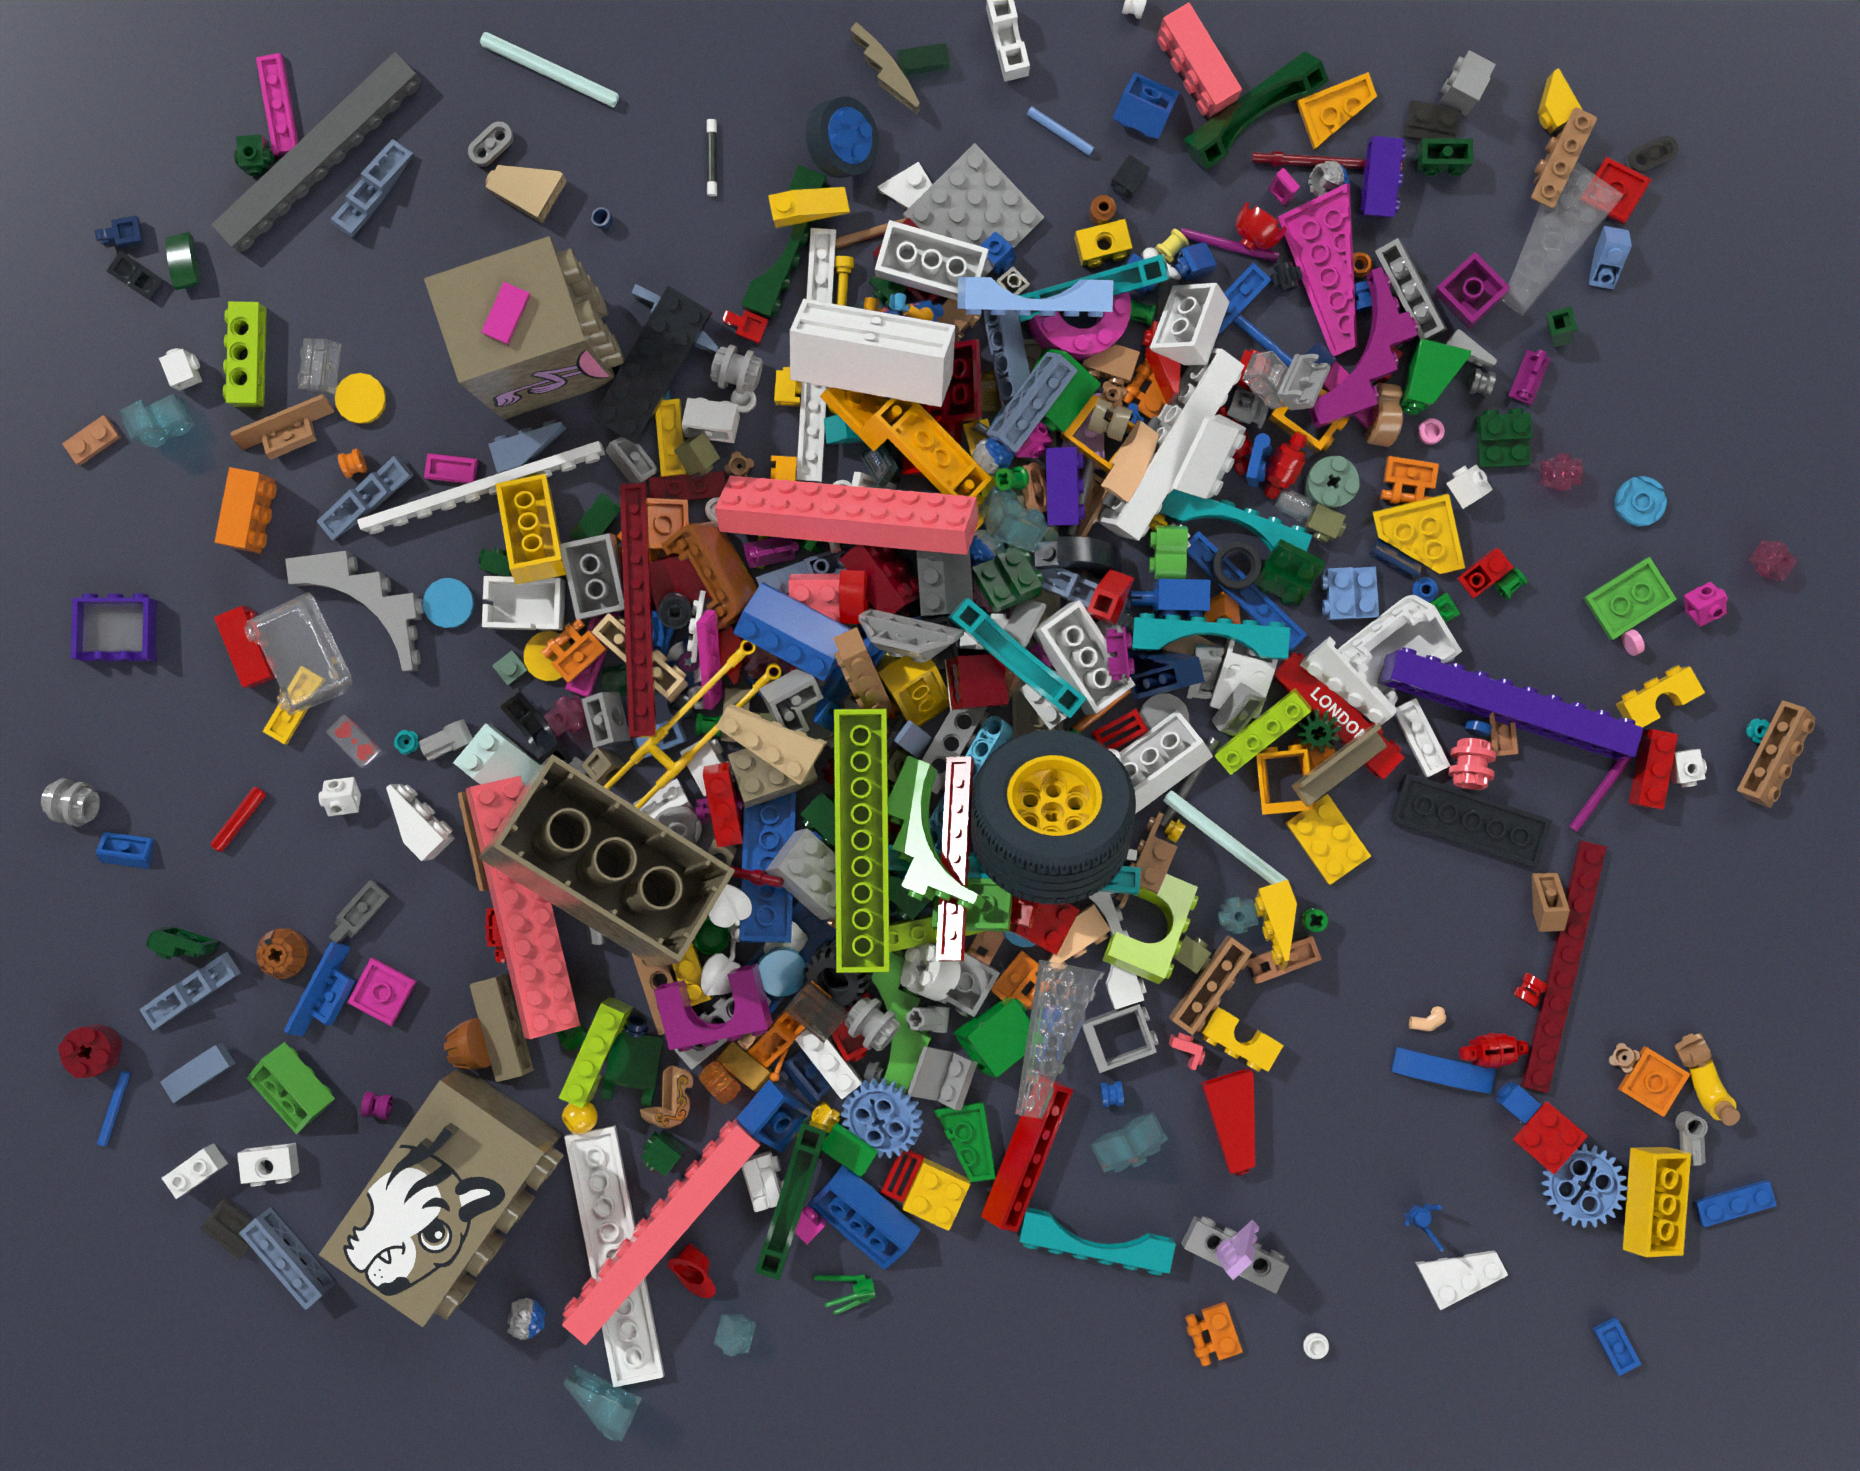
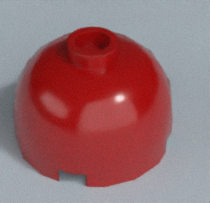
(1258, 228)

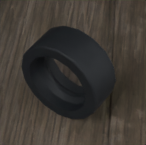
(1253, 556)

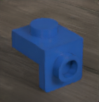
(1000, 253)

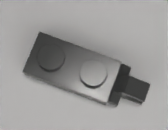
(359, 911)

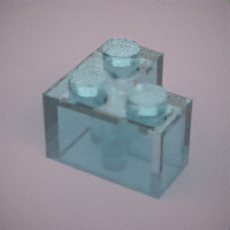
(156, 421)
(1010, 521)
(1130, 1144)

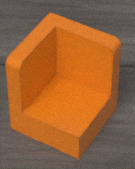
(1223, 607)

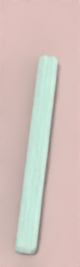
(549, 69)
(1223, 838)

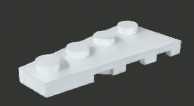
(1339, 675)

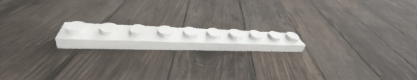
(812, 405)
(471, 492)

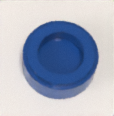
(1478, 728)

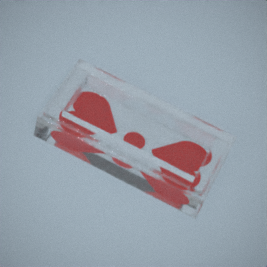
(353, 741)

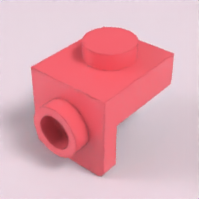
(1185, 1043)

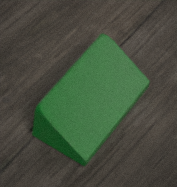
(849, 1150)

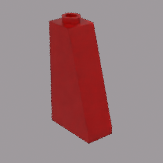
(1232, 1113)

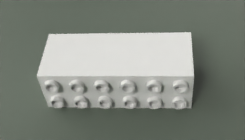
(872, 352)

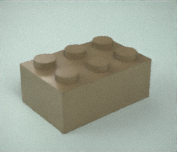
(761, 781)

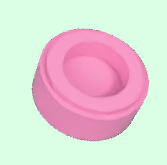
(1430, 431)
(1633, 642)

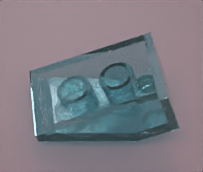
(606, 1406)

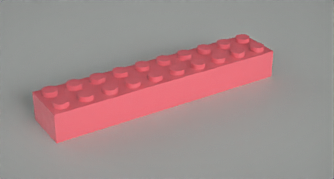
(848, 514)
(524, 925)
(659, 1232)

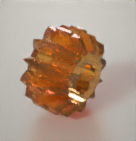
(719, 1082)

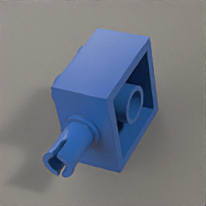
(1175, 597)

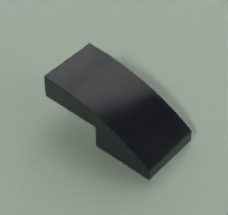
(134, 275)
(427, 1148)

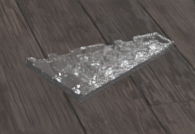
(1559, 235)
(1054, 1025)

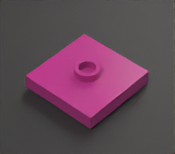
(382, 991)

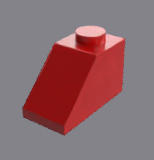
(728, 645)

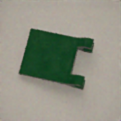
(634, 1065)

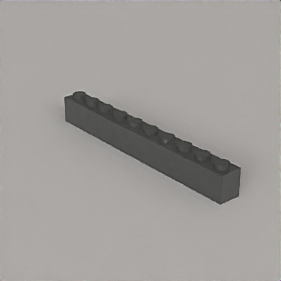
(317, 153)

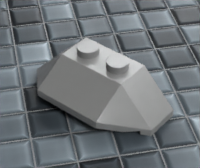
(907, 635)

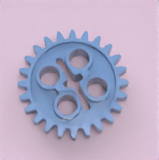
(883, 1117)
(1604, 1199)

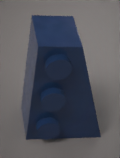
(1163, 672)

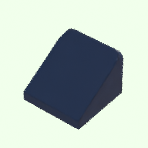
(1324, 354)

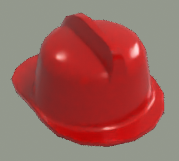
(693, 1271)

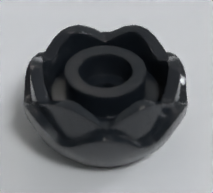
(678, 703)

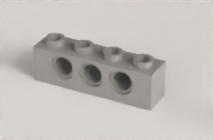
(1411, 289)
(951, 729)
(724, 1009)
(1268, 1276)

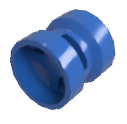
(1362, 297)

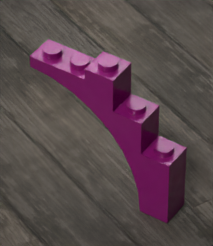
(1378, 361)

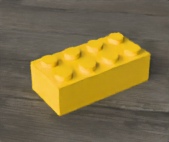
(530, 529)
(1656, 1201)

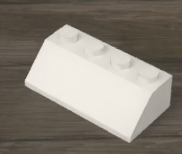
(1163, 758)

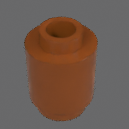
(1102, 217)

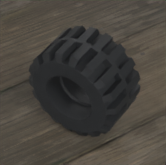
(842, 992)

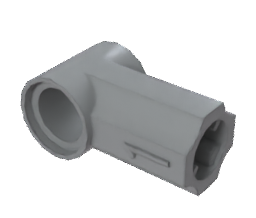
(453, 737)
(929, 1018)
(1692, 1140)

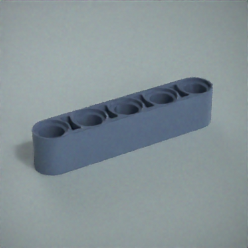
(1007, 353)

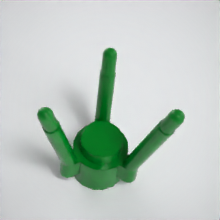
(862, 1293)

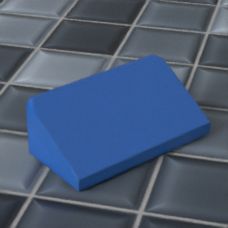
(125, 850)

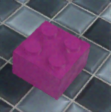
(1472, 290)

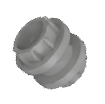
(736, 369)
(70, 802)
(872, 1024)

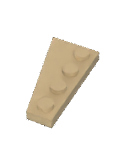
(782, 748)

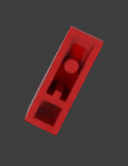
(1164, 369)

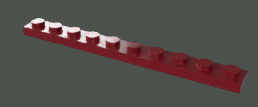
(638, 610)
(1563, 967)

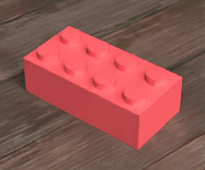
(1198, 61)
(817, 592)

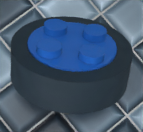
(842, 137)

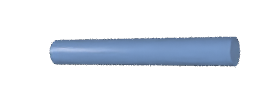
(1060, 131)

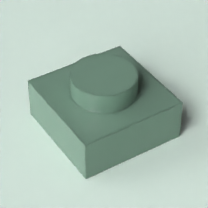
(510, 668)

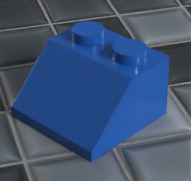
(1145, 105)
(774, 1116)

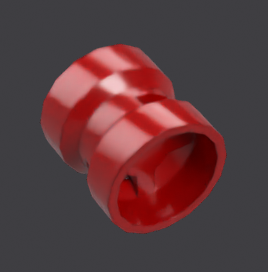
(1534, 985)

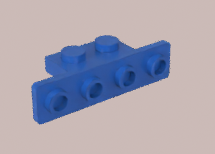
(324, 992)

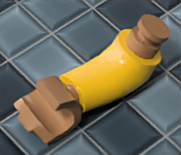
(1707, 1084)

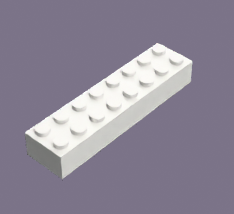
(1200, 396)

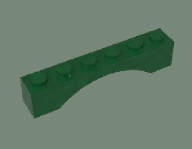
(1292, 81)
(766, 291)
(821, 817)
(791, 1199)

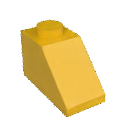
(1556, 103)

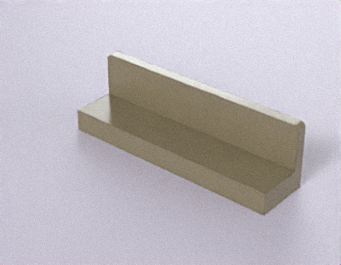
(1339, 765)
(501, 1027)

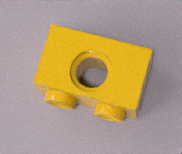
(1114, 233)

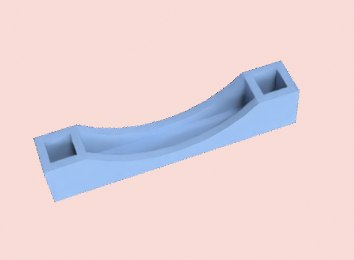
(985, 293)

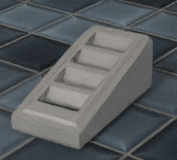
(1478, 355)

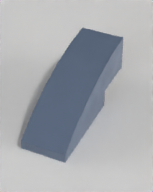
(913, 739)
(197, 1072)

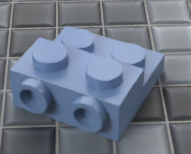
(1350, 593)

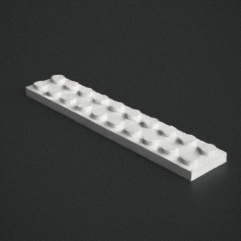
(606, 1222)

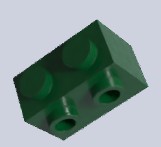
(1443, 156)
(662, 1152)

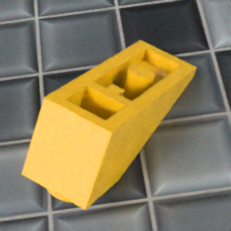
(807, 205)

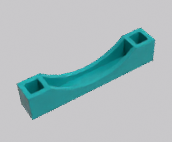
(1124, 279)
(1183, 507)
(1263, 641)
(1016, 658)
(1147, 1252)

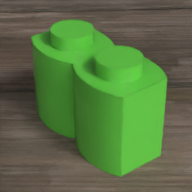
(1170, 552)

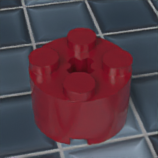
(76, 1053)

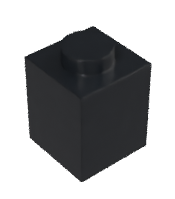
(1129, 177)

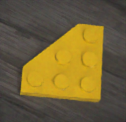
(1423, 532)

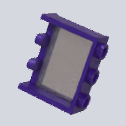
(113, 628)

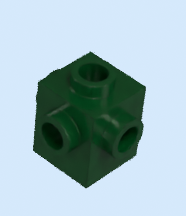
(253, 154)

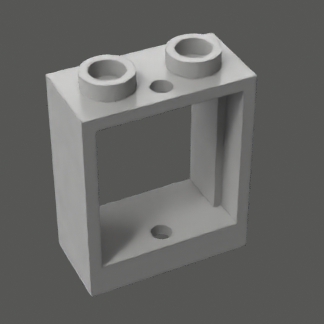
(1094, 1045)

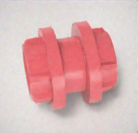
(1472, 763)

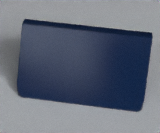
(1395, 559)
(806, 1076)

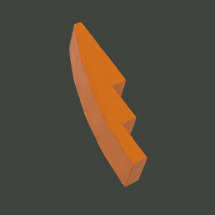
(777, 1038)

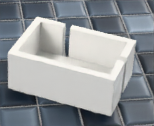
(524, 605)

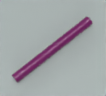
(1229, 245)
(1598, 794)

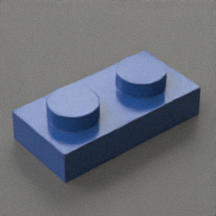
(1616, 1346)

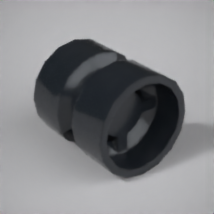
(674, 610)

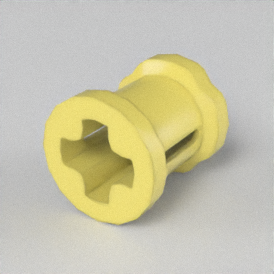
(1172, 245)

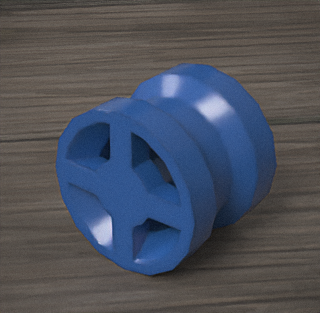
(1112, 1094)

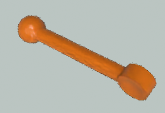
(774, 1077)

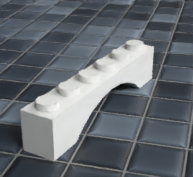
(1122, 985)

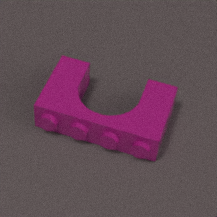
(686, 1029)

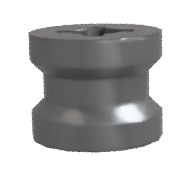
(1481, 382)

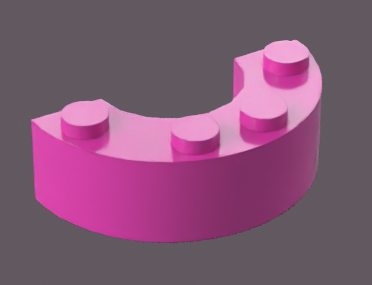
(1083, 343)

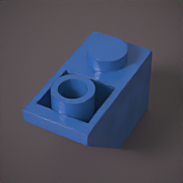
(1195, 262)

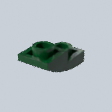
(181, 261)
(596, 518)

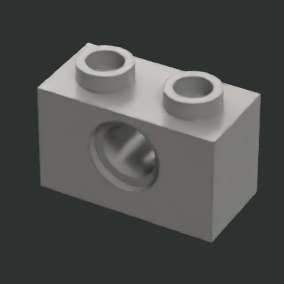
(606, 719)

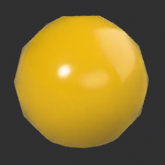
(579, 1119)

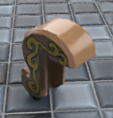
(1386, 416)
(674, 1099)

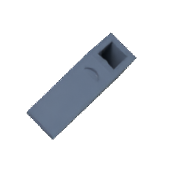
(524, 447)

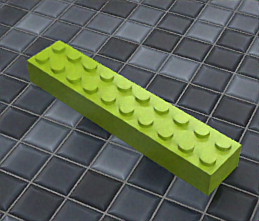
(861, 840)

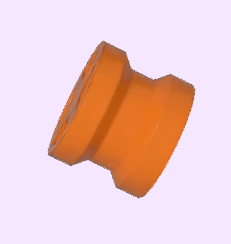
(352, 463)

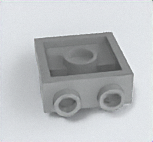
(973, 986)

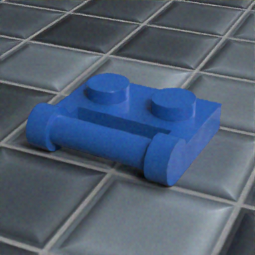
(1257, 464)

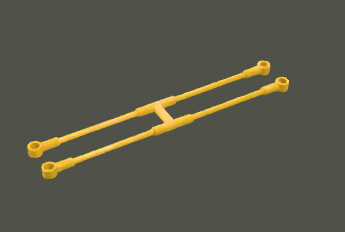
(675, 768)

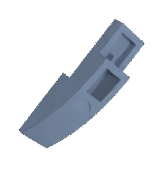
(820, 564)

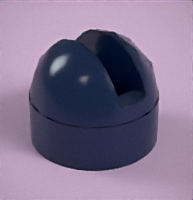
(598, 218)

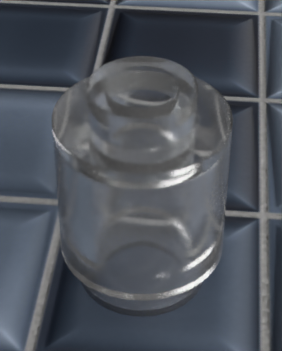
(1294, 505)

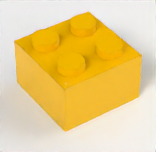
(936, 1194)

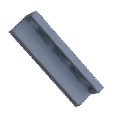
(1032, 401)
(285, 1259)

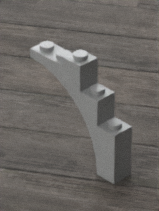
(372, 589)

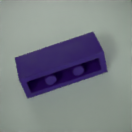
(1382, 177)
(1064, 486)

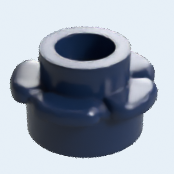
(636, 1026)

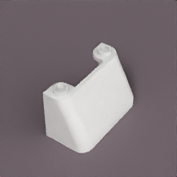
(1406, 624)

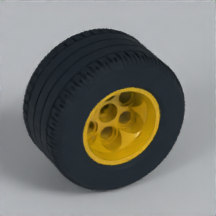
(1049, 848)

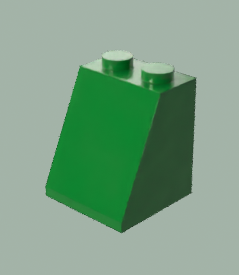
(1428, 373)
(1072, 398)
(996, 1036)

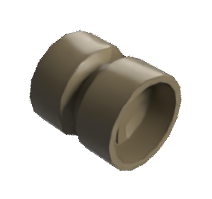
(1118, 424)

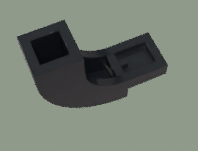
(1080, 553)
(534, 726)

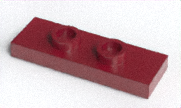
(688, 487)

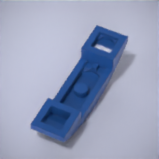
(837, 690)
(1443, 1070)

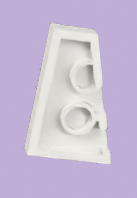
(1460, 1276)

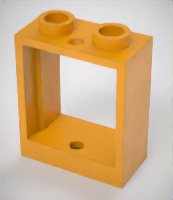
(1069, 437)
(1312, 443)
(1288, 806)

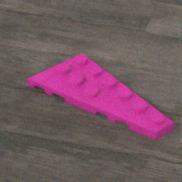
(1323, 248)

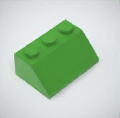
(290, 1087)

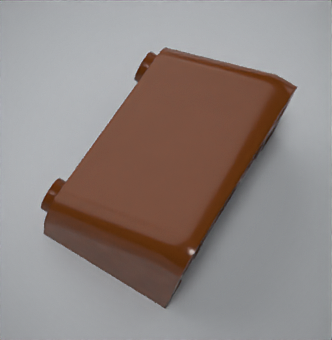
(717, 567)

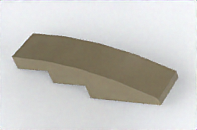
(890, 75)

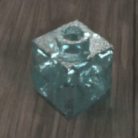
(1246, 918)
(734, 1334)

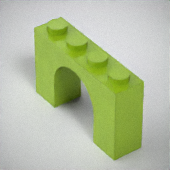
(1154, 959)
(585, 1072)

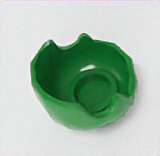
(711, 938)

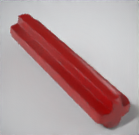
(238, 819)

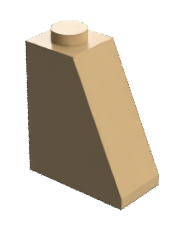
(526, 188)

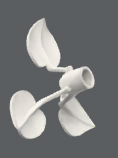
(727, 912)

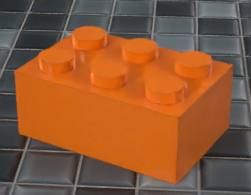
(245, 510)

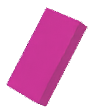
(1284, 187)
(506, 313)
(451, 468)

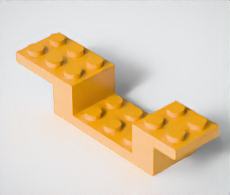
(915, 436)

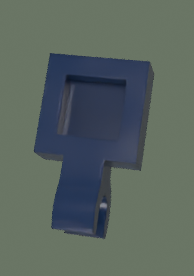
(124, 232)

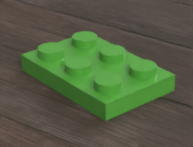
(1629, 598)
(994, 913)

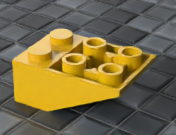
(1278, 909)

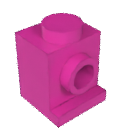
(808, 1225)

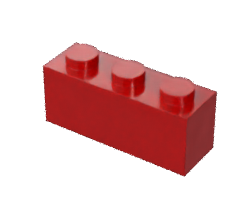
(246, 656)
(1653, 769)
(723, 804)

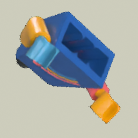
(920, 310)

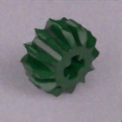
(1322, 739)

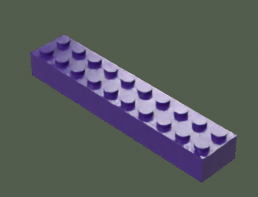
(1510, 704)

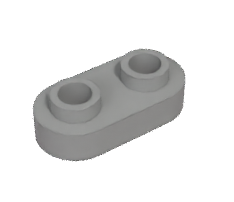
(488, 142)

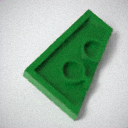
(970, 1138)

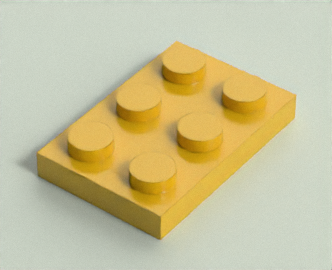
(1328, 839)

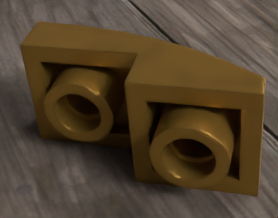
(744, 1066)

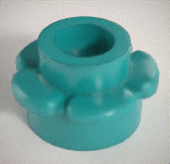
(1752, 729)
(399, 742)

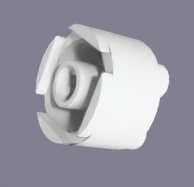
(928, 976)

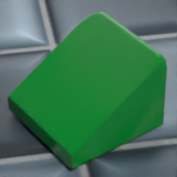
(572, 1037)

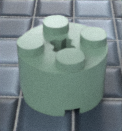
(1335, 469)

